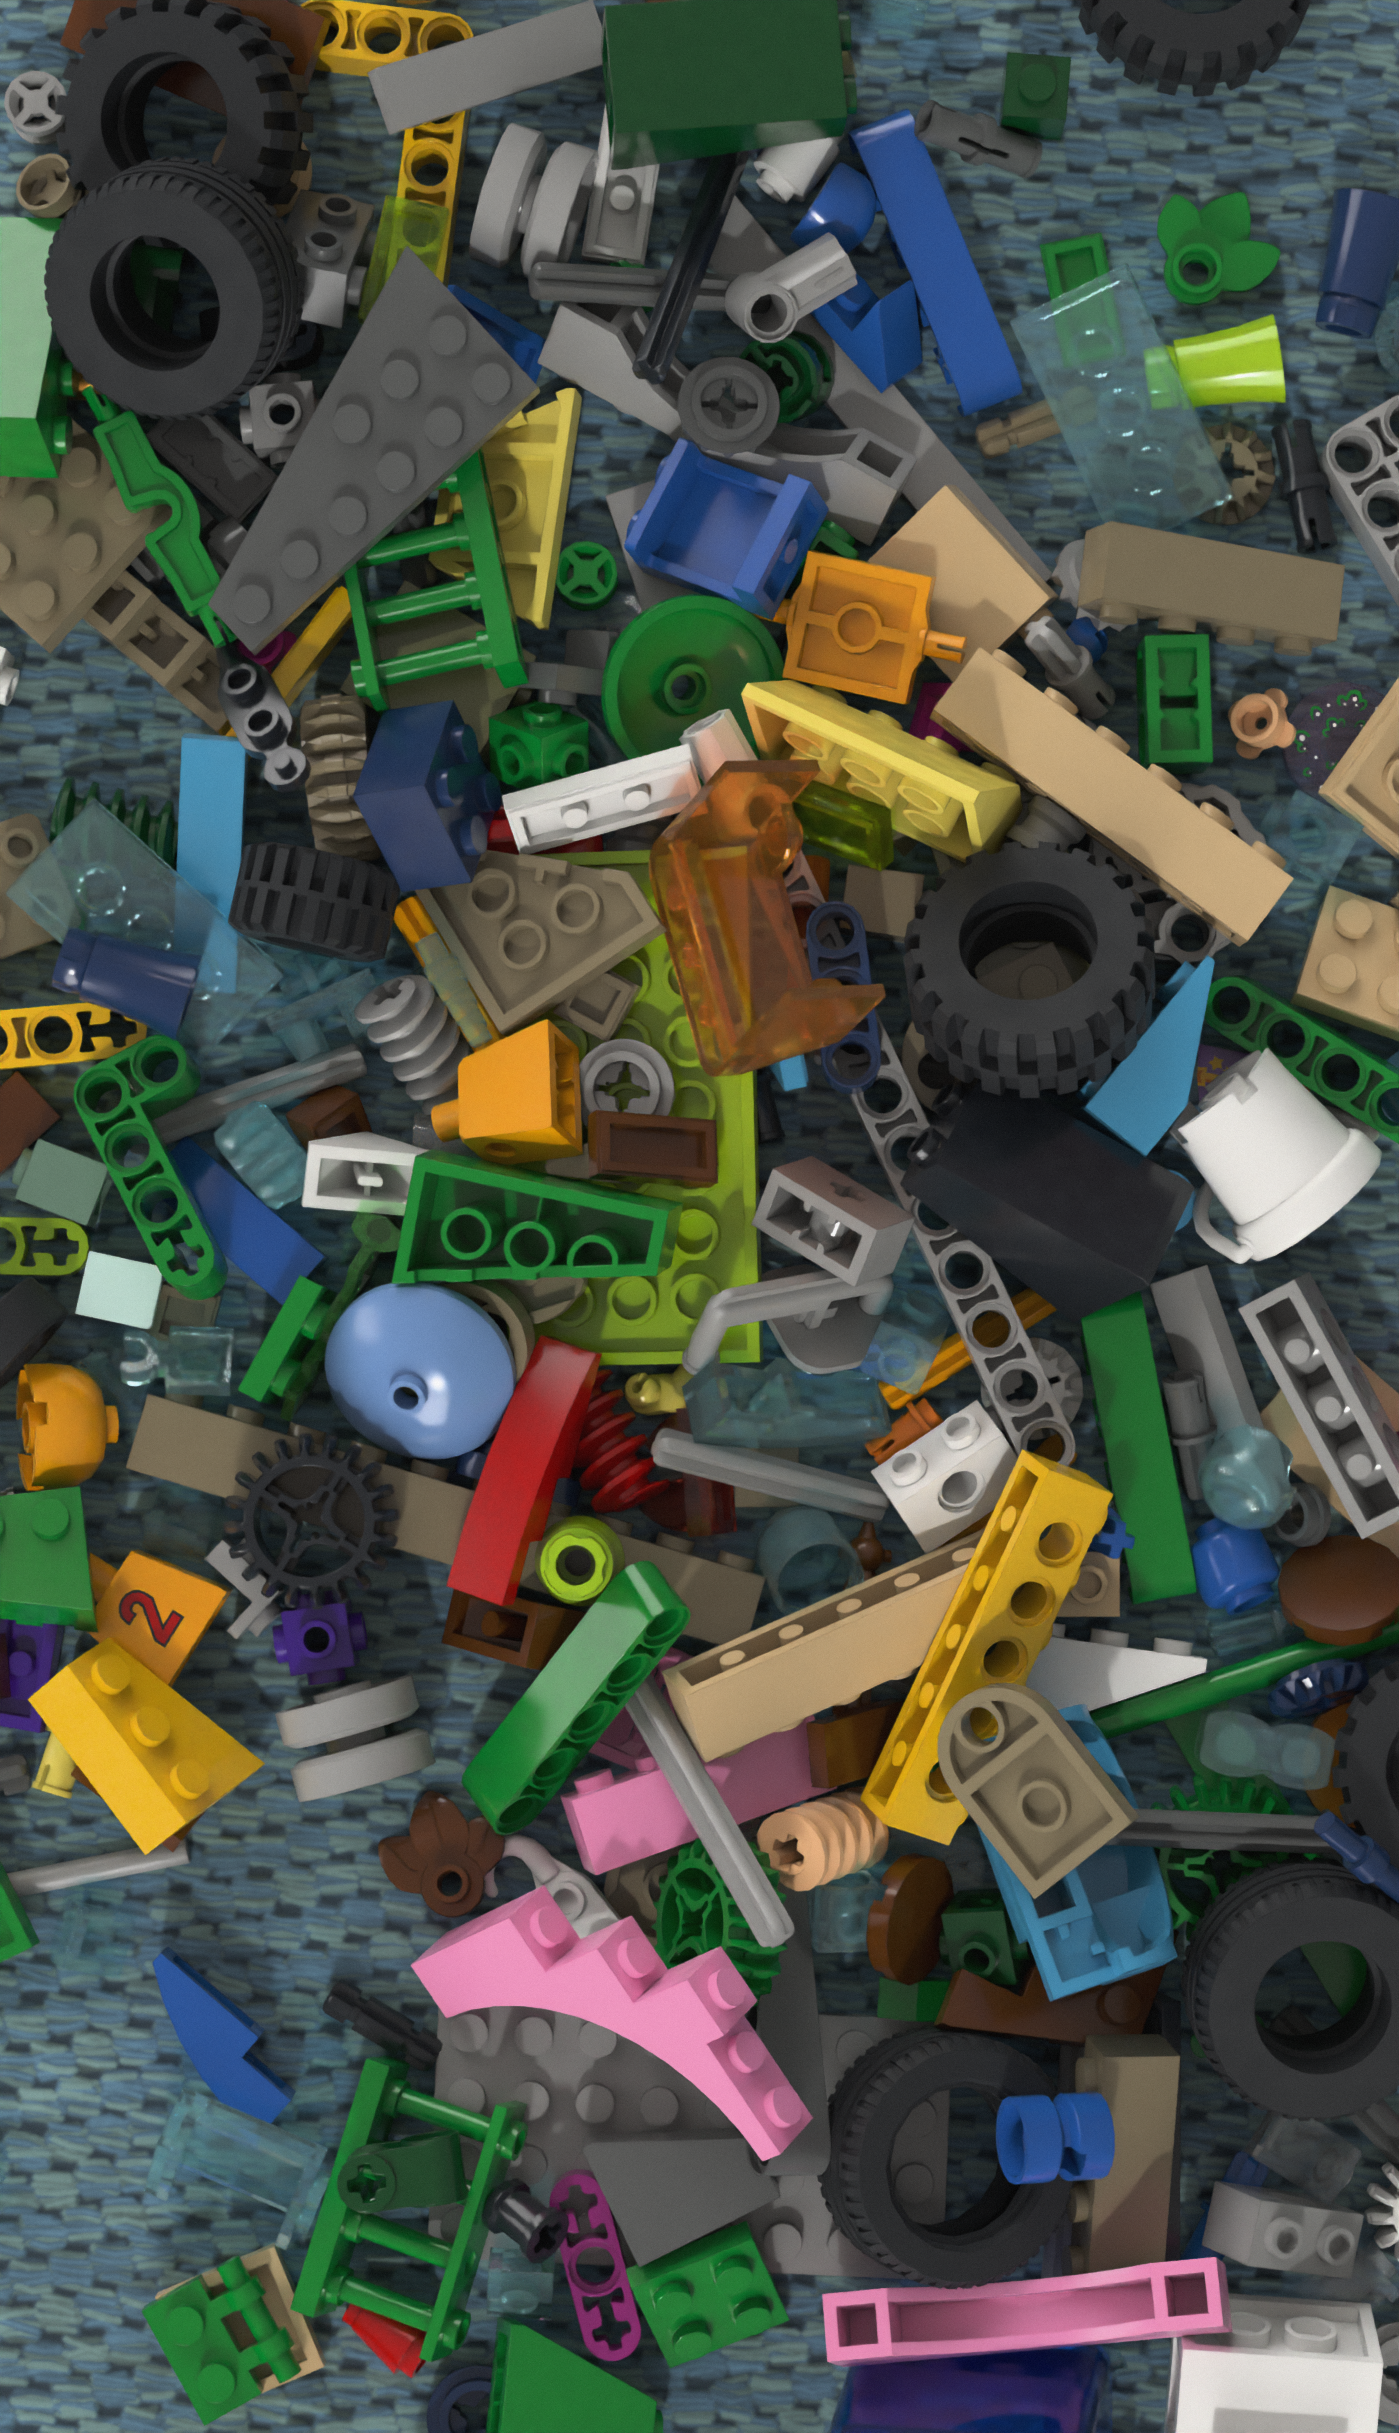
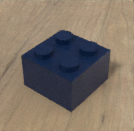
(427, 795)

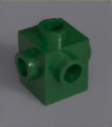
(982, 1938)

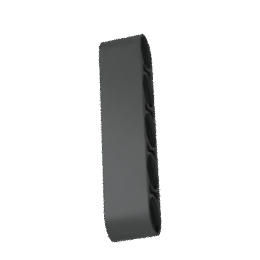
(791, 2033)

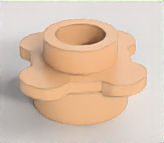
(1249, 710)

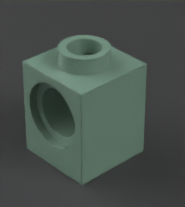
(62, 1182)

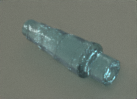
(452, 987)

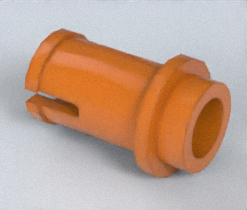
(905, 1430)

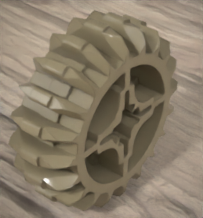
(336, 744)

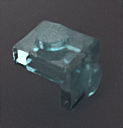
(907, 1339)
(519, 2286)

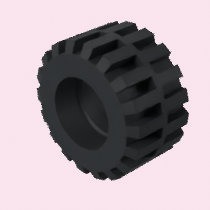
(314, 902)

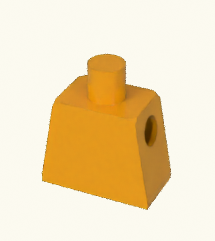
(517, 1099)

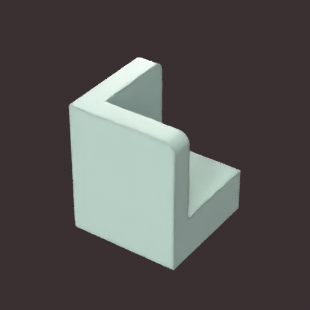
(120, 1290)

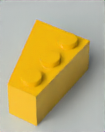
(140, 1743)

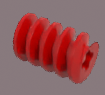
(611, 1455)

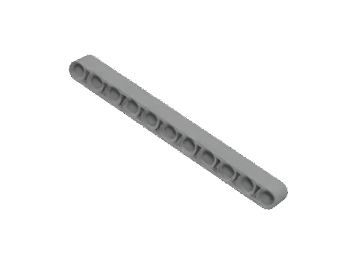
(941, 1245)

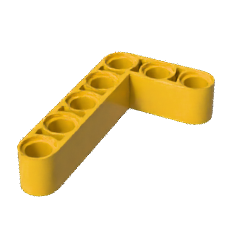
(422, 144)

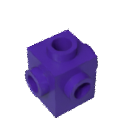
(346, 1638)

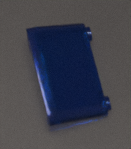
(981, 2394)

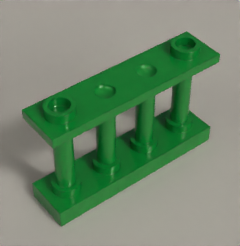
(482, 589)
(326, 2273)

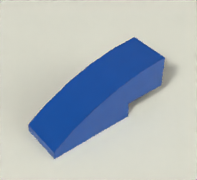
(244, 1226)
(219, 2040)

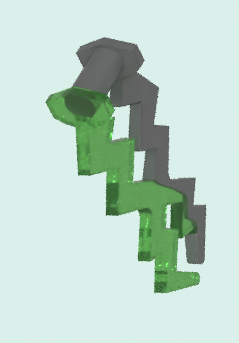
(378, 1235)

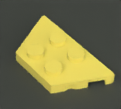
(529, 485)

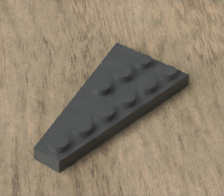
(392, 426)

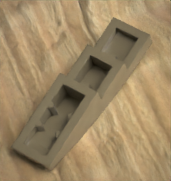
(161, 647)

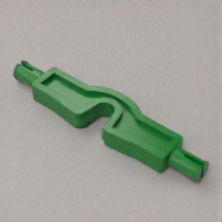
(147, 483)

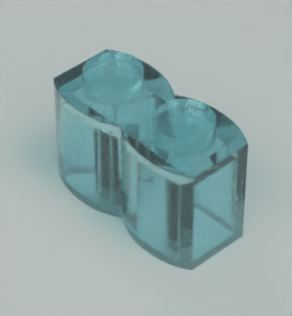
(1281, 1749)

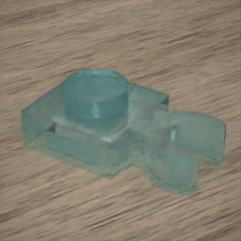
(190, 1361)

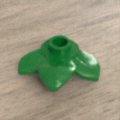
(1217, 242)

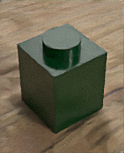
(1035, 95)

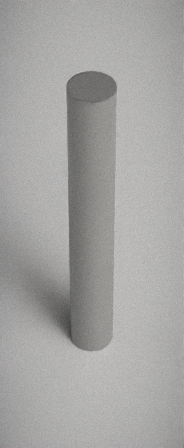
(96, 1868)

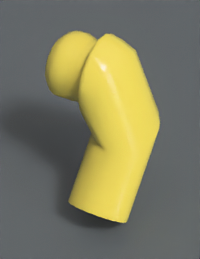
(657, 1392)

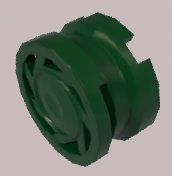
(795, 372)

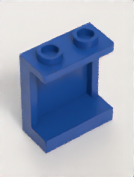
(724, 529)

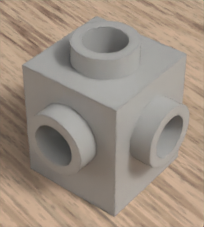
(278, 393)

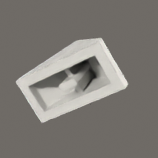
(359, 1173)

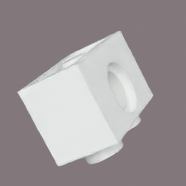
(948, 1476)

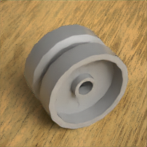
(529, 204)
(355, 1737)

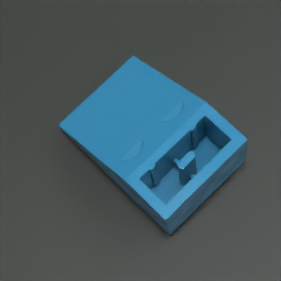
(1154, 1082)

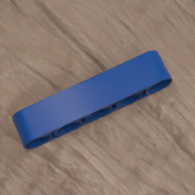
(938, 262)

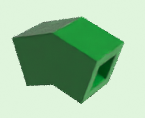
(913, 2002)

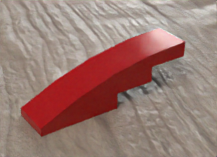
(522, 1469)

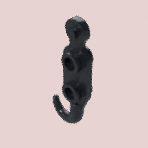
(260, 717)

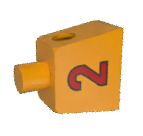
(154, 1610)

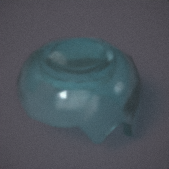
(1247, 1478)

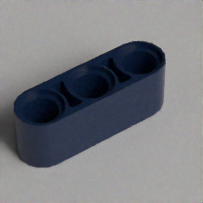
(851, 967)

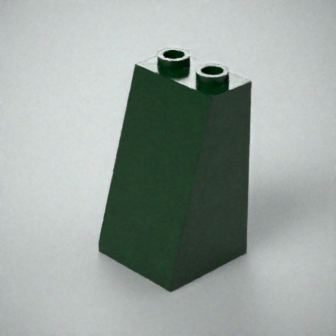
(722, 77)

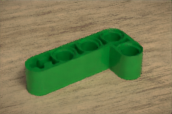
(159, 1174)

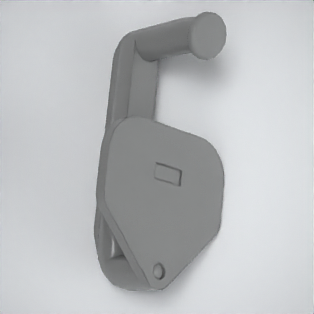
(812, 1313)

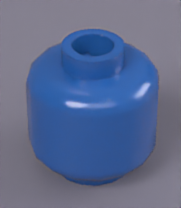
(1232, 1566)

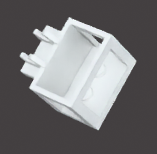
(1279, 2370)

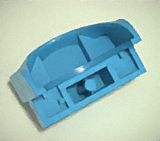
(1105, 1914)

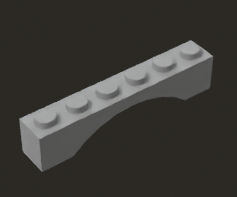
(850, 468)

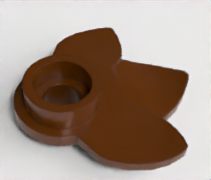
(442, 1845)

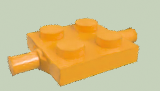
(861, 627)

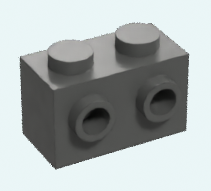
(334, 253)

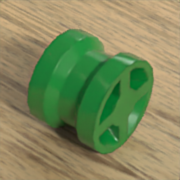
(586, 559)

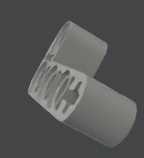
(1379, 482)

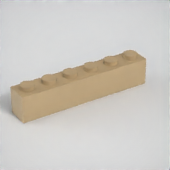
(1112, 796)
(817, 1654)

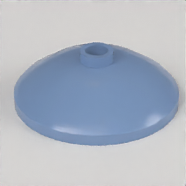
(438, 1348)

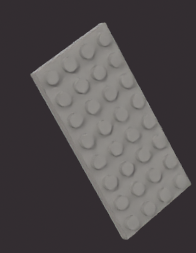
(594, 2080)

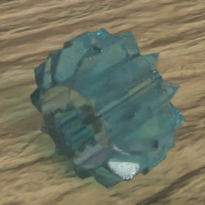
(263, 1154)

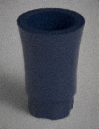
(1358, 262)
(129, 978)

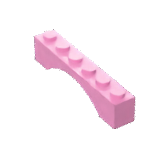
(1027, 2314)

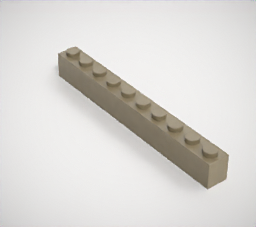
(208, 1450)

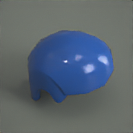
(842, 208)

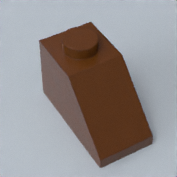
(515, 1633)

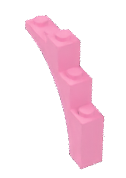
(618, 1981)

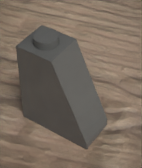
(675, 2184)

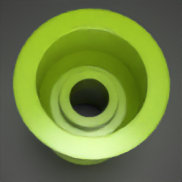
(1232, 364)
(578, 1534)

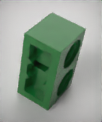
(1174, 703)

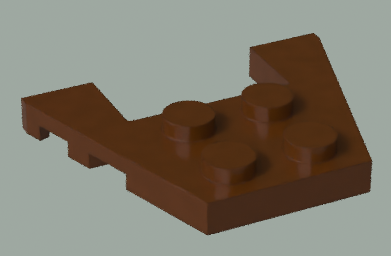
(1100, 2010)

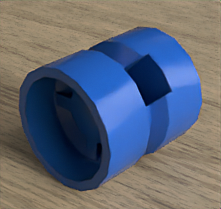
(1055, 2138)

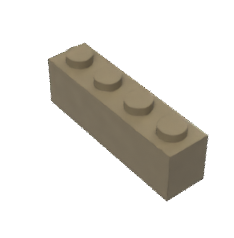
(1210, 587)
(1125, 2214)

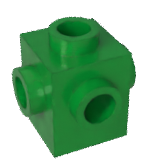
(537, 744)

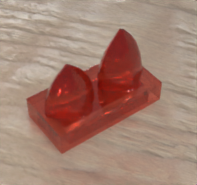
(691, 1501)

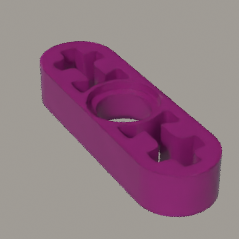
(624, 2306)

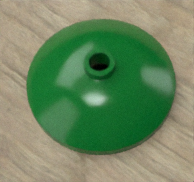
(691, 636)

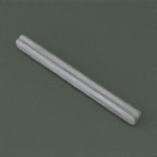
(709, 1816)

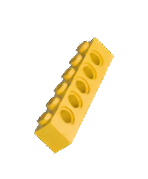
(979, 1615)

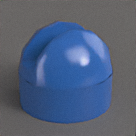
(1085, 634)

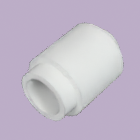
(795, 168)

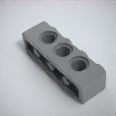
(1330, 1399)

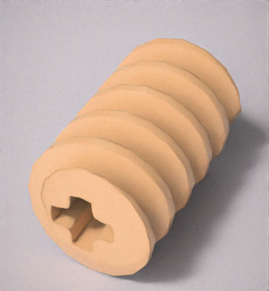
(823, 1840)

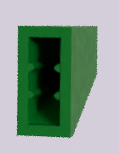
(553, 2390)

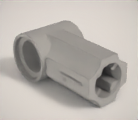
(796, 288)

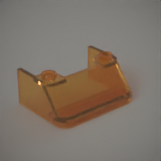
(735, 927)

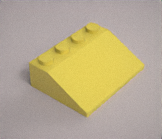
(922, 781)

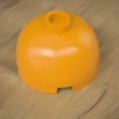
(61, 1426)

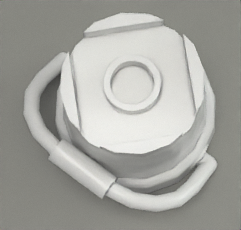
(1271, 1157)

